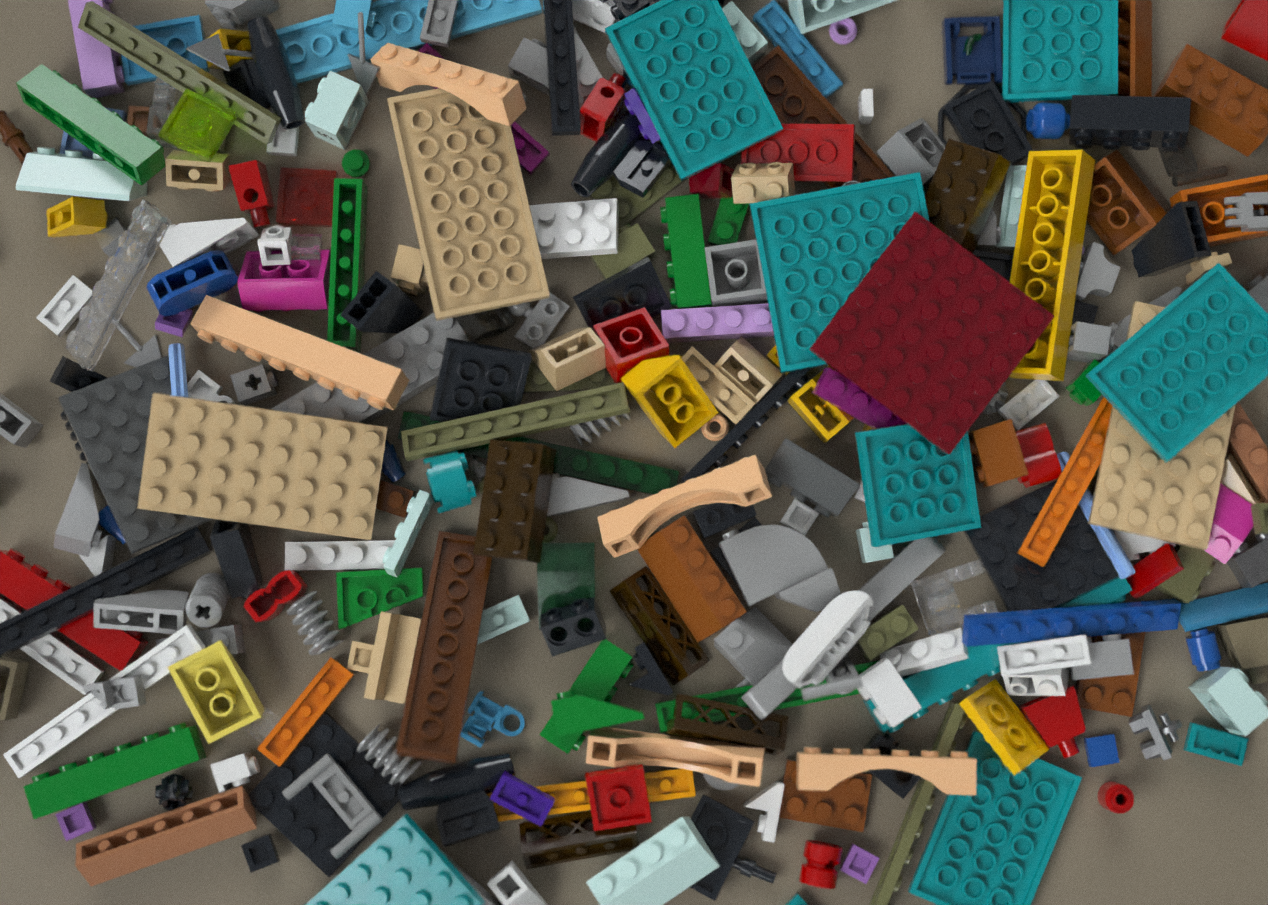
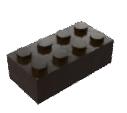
(964, 191)
(515, 501)

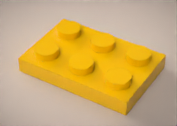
(1004, 726)

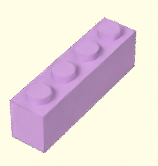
(97, 62)
(716, 323)

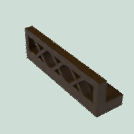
(655, 628)
(709, 731)
(577, 844)

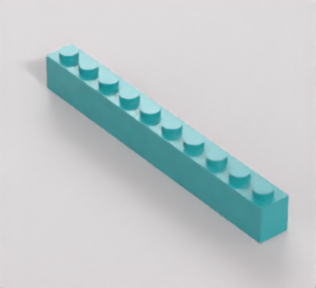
(940, 682)

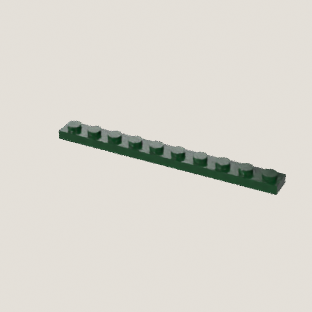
(579, 463)

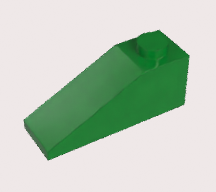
(583, 713)

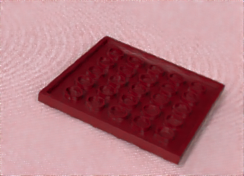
(931, 333)

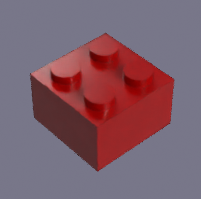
(630, 341)

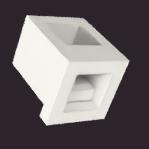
(275, 238)
(235, 770)

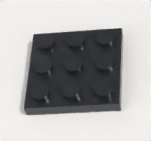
(478, 379)

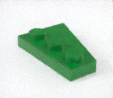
(374, 591)

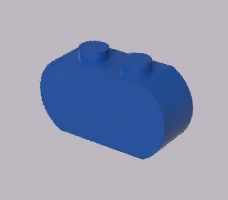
(191, 281)

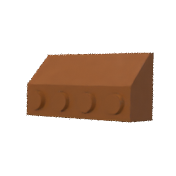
(1135, 48)
(691, 579)

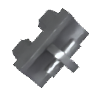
(1158, 745)

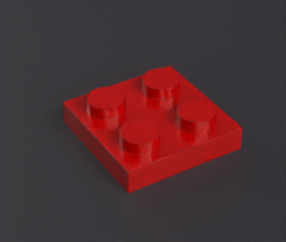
(618, 797)

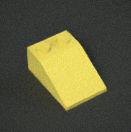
(216, 691)

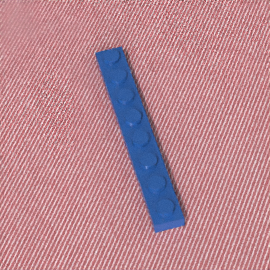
(1070, 622)

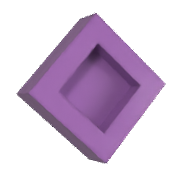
(174, 324)
(76, 821)
(859, 863)

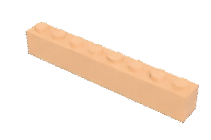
(300, 352)

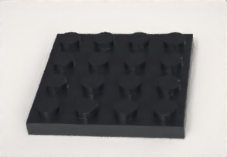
(1072, 570)
(308, 816)

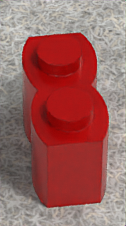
(1038, 455)
(270, 601)

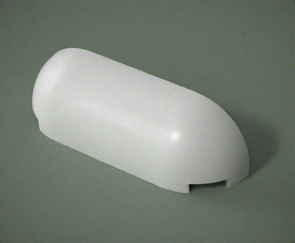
(827, 639)

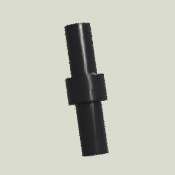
(748, 867)

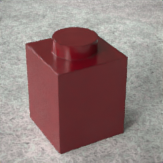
(713, 182)

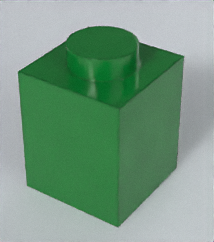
(1081, 389)

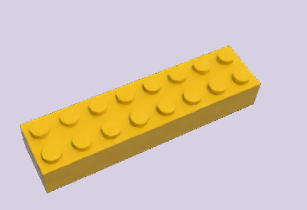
(1051, 251)

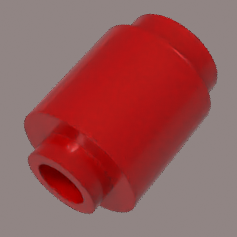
(1107, 795)

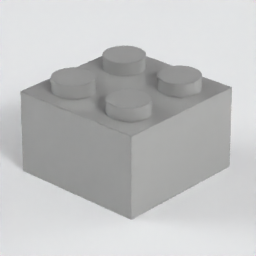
(735, 274)

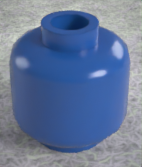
(1047, 121)

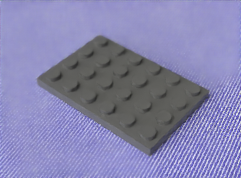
(112, 432)

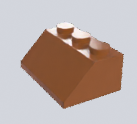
(1120, 203)

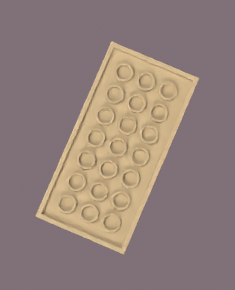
(466, 205)
(262, 466)
(1153, 497)

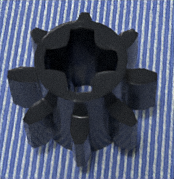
(173, 792)

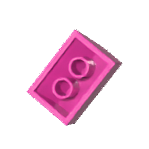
(284, 287)
(1230, 524)

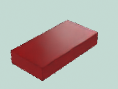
(1154, 570)

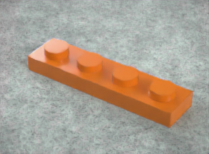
(305, 712)

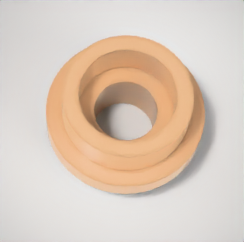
(716, 436)

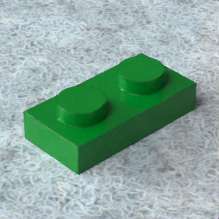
(727, 222)

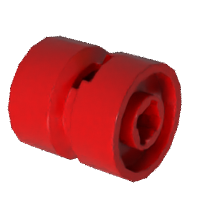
(820, 864)

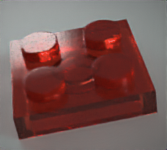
(305, 197)

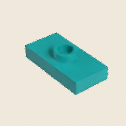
(1216, 744)

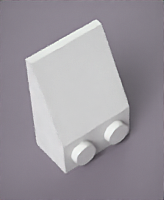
(194, 239)

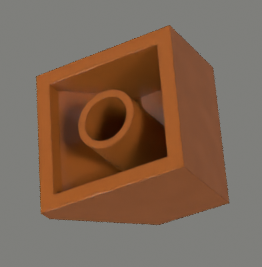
(997, 454)

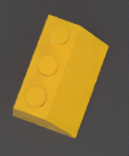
(670, 397)

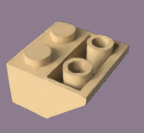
(570, 357)

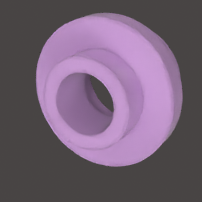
(849, 25)

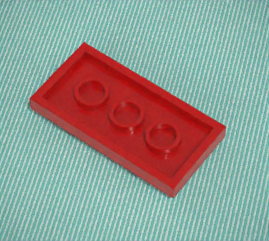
(815, 150)

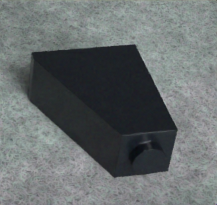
(1172, 242)
(381, 307)
(236, 557)

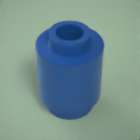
(1203, 649)

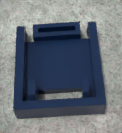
(984, 57)

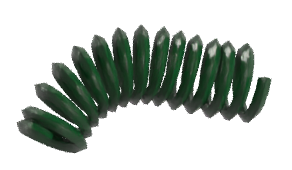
(971, 40)

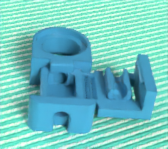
(485, 714)

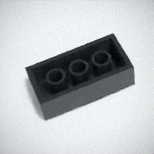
(1129, 122)

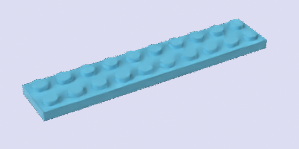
(319, 47)

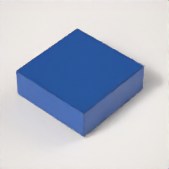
(1101, 750)

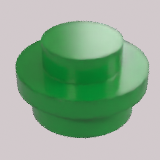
(355, 163)

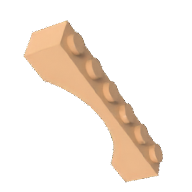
(490, 94)
(631, 525)
(719, 759)
(824, 770)

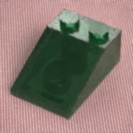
(565, 575)

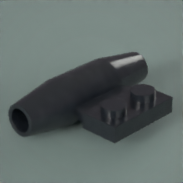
(269, 75)
(622, 154)
(460, 796)

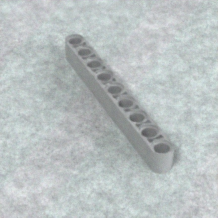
(882, 589)

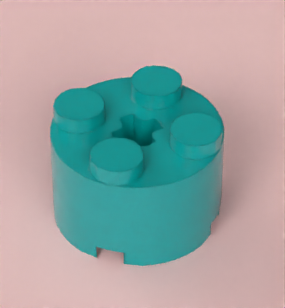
(448, 481)

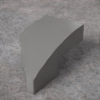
(118, 692)

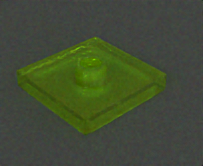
(198, 125)

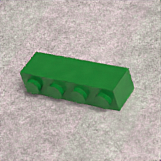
(687, 252)
(595, 681)

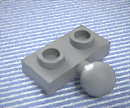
(539, 320)

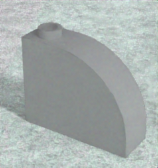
(769, 560)

